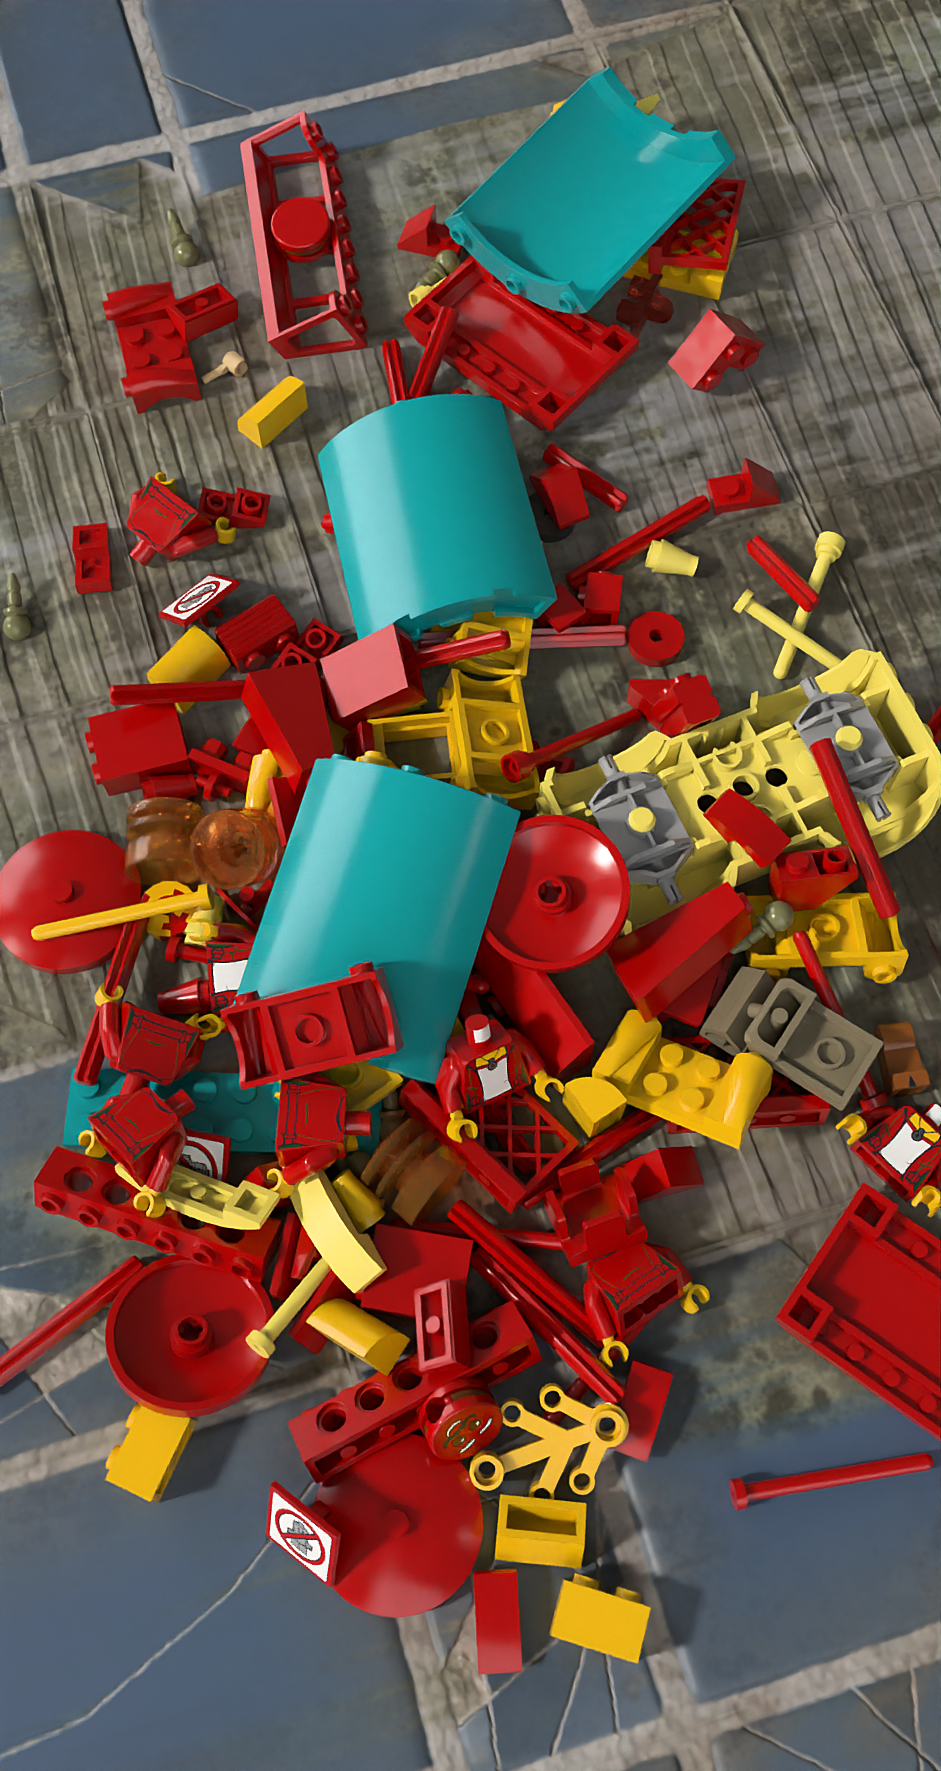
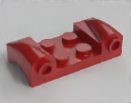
(151, 346)
(313, 1027)

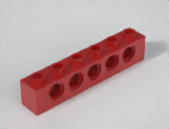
(102, 1199)
(369, 1430)

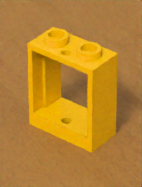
(419, 727)

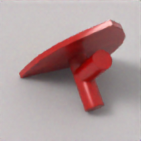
(252, 901)

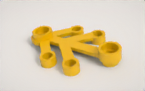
(556, 1443)

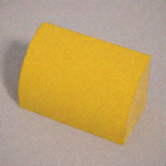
(274, 411)
(190, 660)
(593, 1104)
(359, 1333)
(540, 1531)

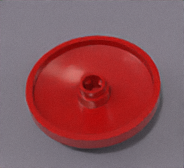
(59, 880)
(558, 895)
(183, 1336)
(404, 1528)

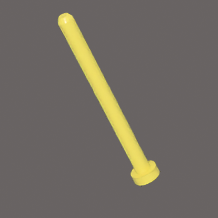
(786, 630)
(263, 1341)

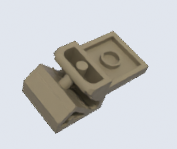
(792, 1034)

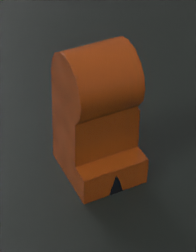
(900, 1060)

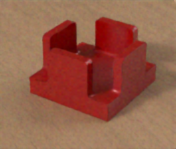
(594, 1212)

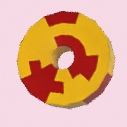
(163, 926)

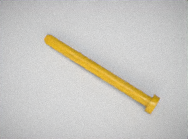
(202, 897)

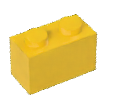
(148, 1452)
(600, 1619)

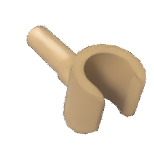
(231, 362)

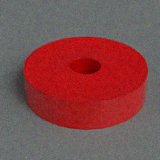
(655, 625)

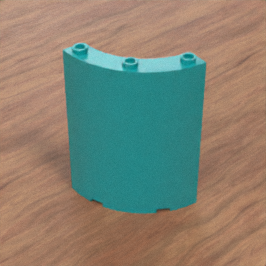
(585, 196)
(433, 516)
(387, 876)

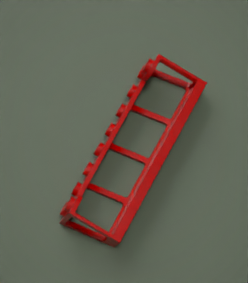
(274, 269)

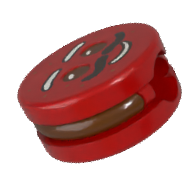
(301, 230)
(460, 1419)

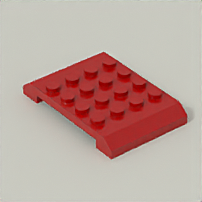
(519, 351)
(876, 1306)

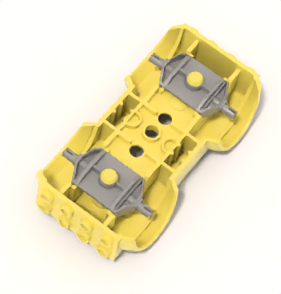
(652, 789)

